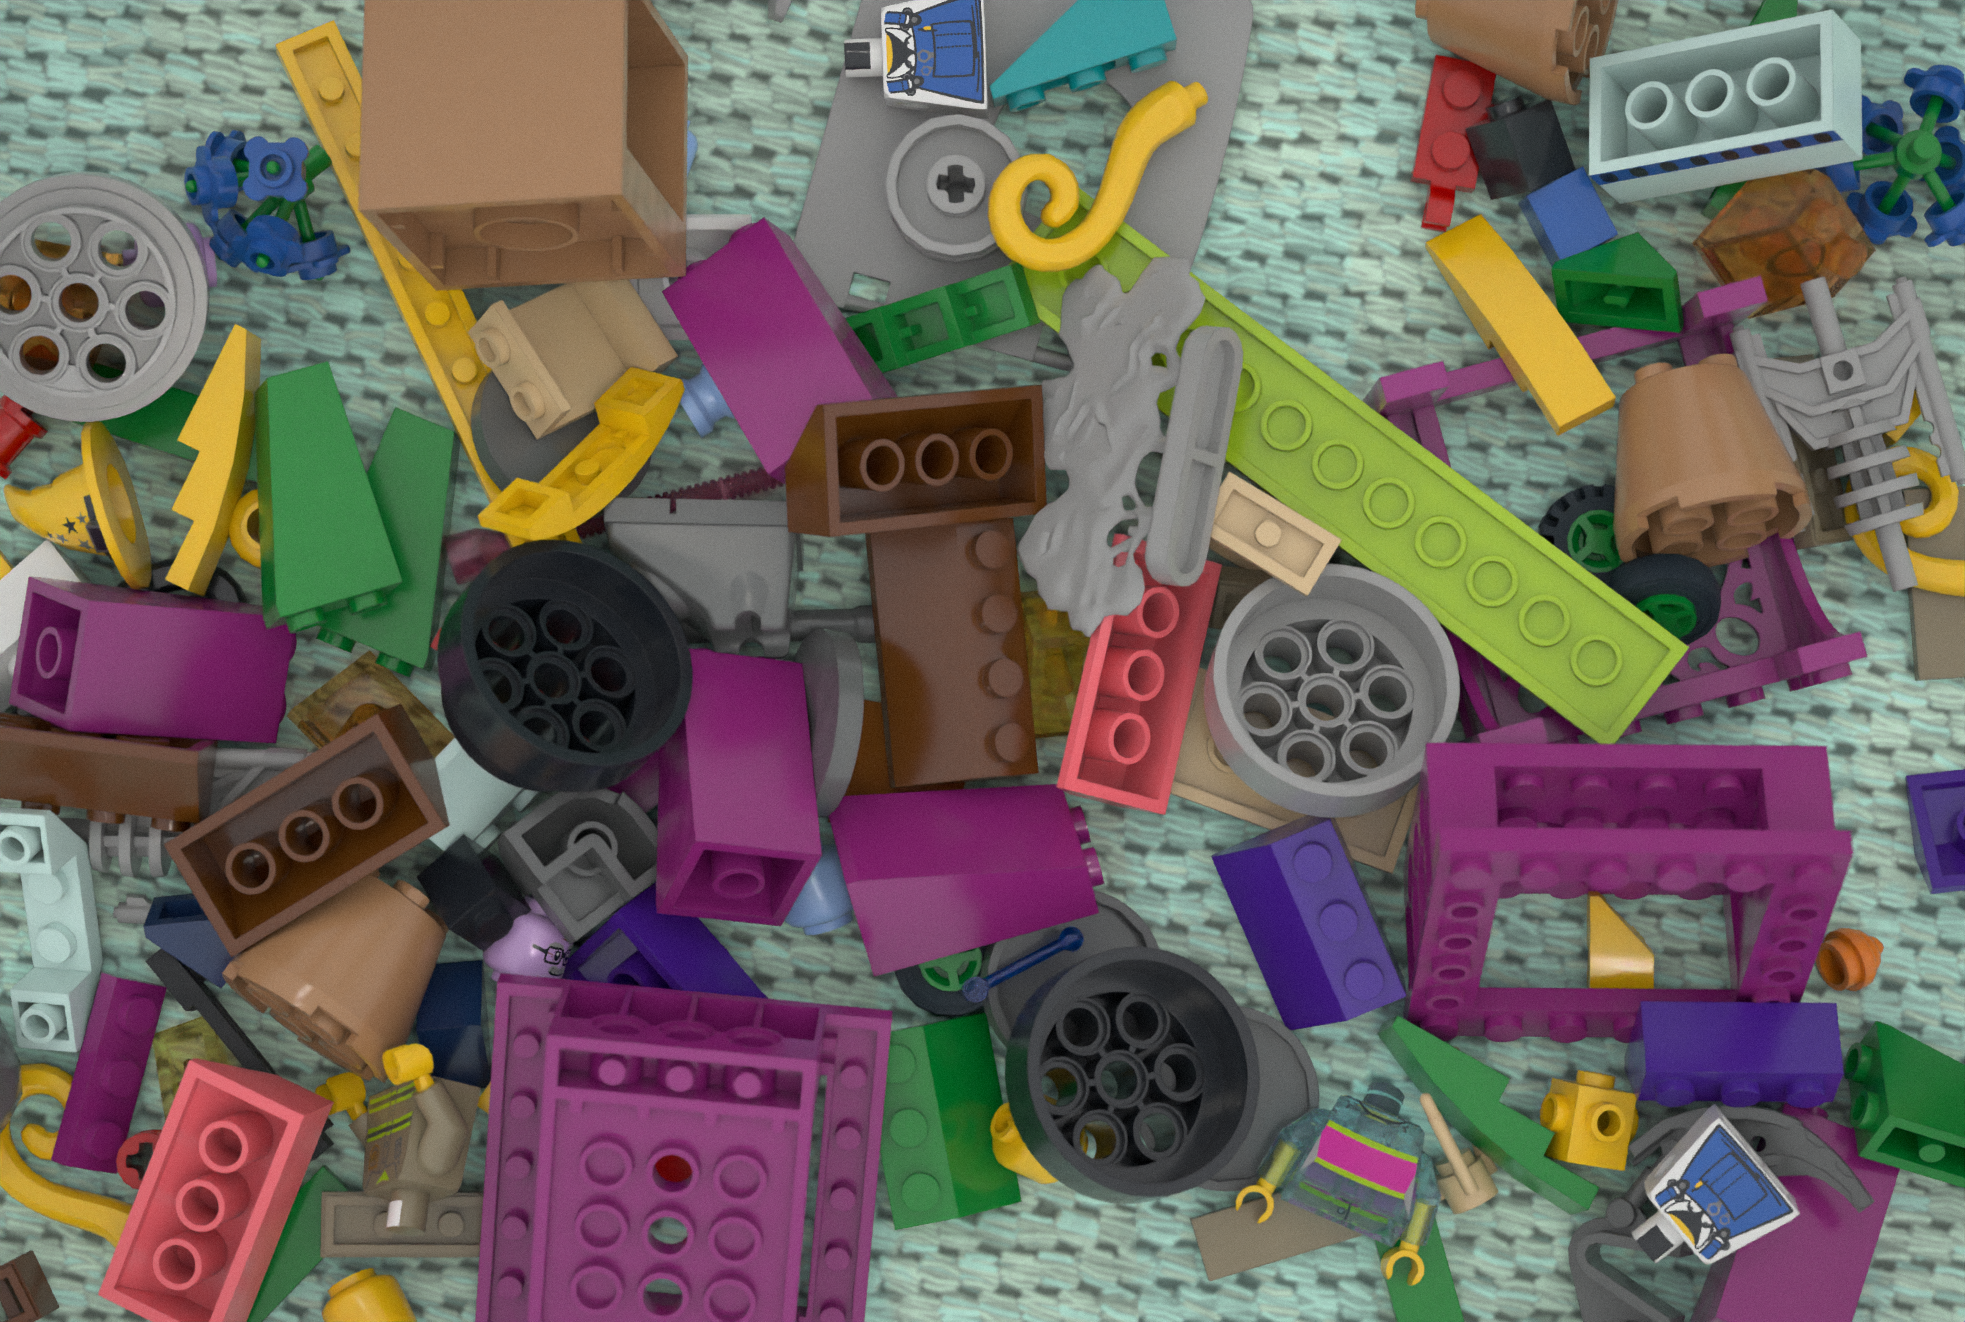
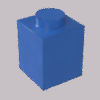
(1567, 216)

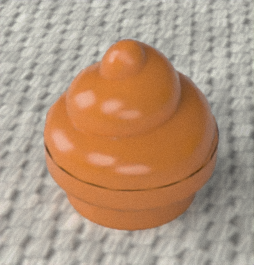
(1849, 959)

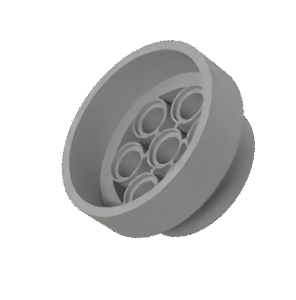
(165, 264)
(1395, 654)

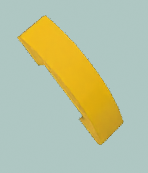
(631, 424)

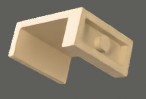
(568, 349)
(1269, 536)

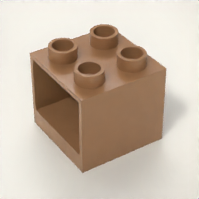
(525, 140)

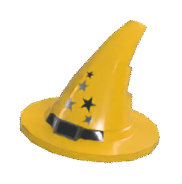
(90, 508)

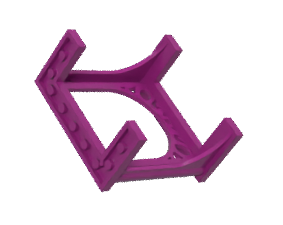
(1791, 630)

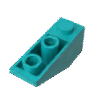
(1084, 46)

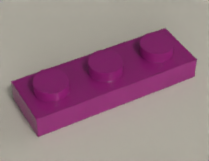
(108, 1073)

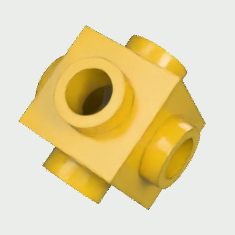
(1589, 1120)

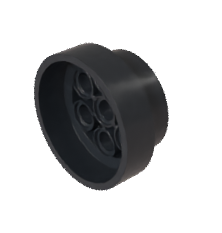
(562, 627)
(1181, 1021)

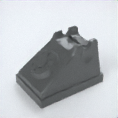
(717, 565)

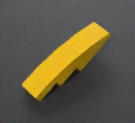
(1521, 324)
(224, 434)

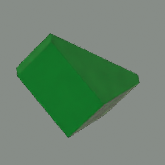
(1619, 286)

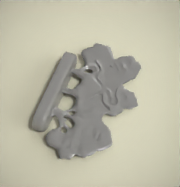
(1109, 419)

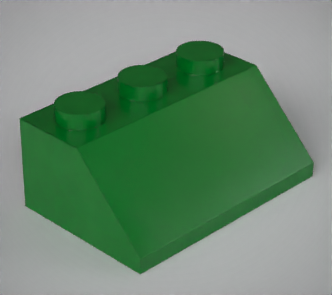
(939, 1124)

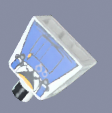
(927, 56)
(1712, 1194)

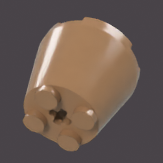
(1525, 41)
(1701, 466)
(347, 972)

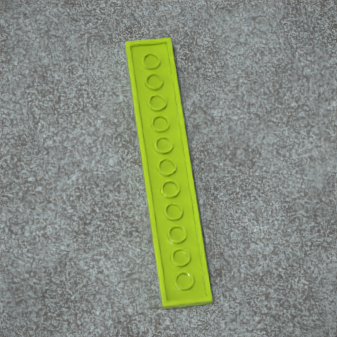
(1411, 515)

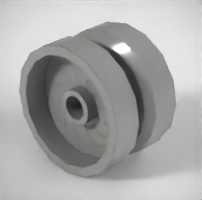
(926, 164)

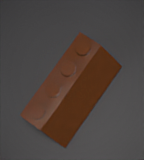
(918, 462)
(951, 653)
(106, 773)
(313, 829)

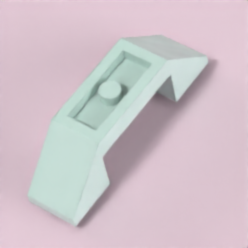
(59, 899)

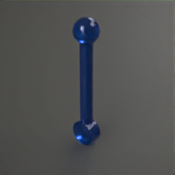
(977, 988)

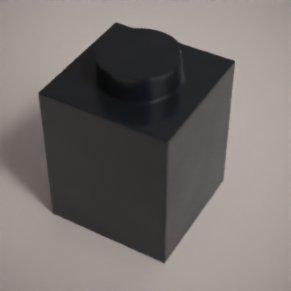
(1519, 147)
(473, 893)

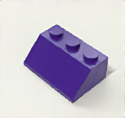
(1310, 923)
(658, 952)
(1735, 1053)

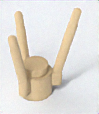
(1462, 1177)

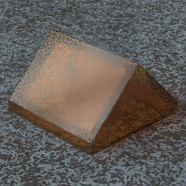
(358, 695)

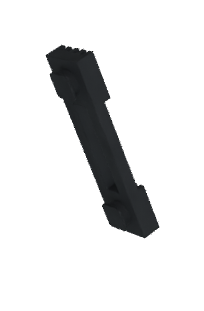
(193, 995)

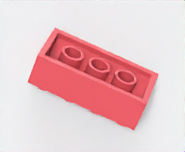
(1138, 693)
(215, 1195)

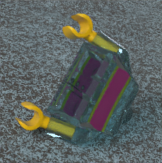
(1359, 1171)

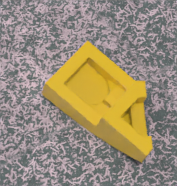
(1615, 949)

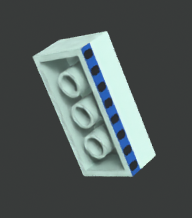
(1726, 107)

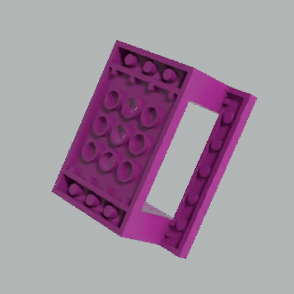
(1623, 825)
(617, 1076)

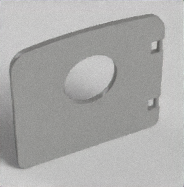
(847, 210)

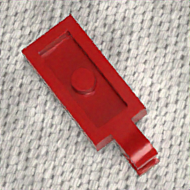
(1444, 154)

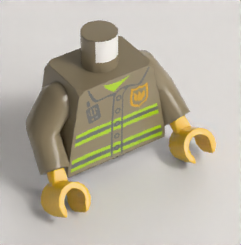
(410, 1133)

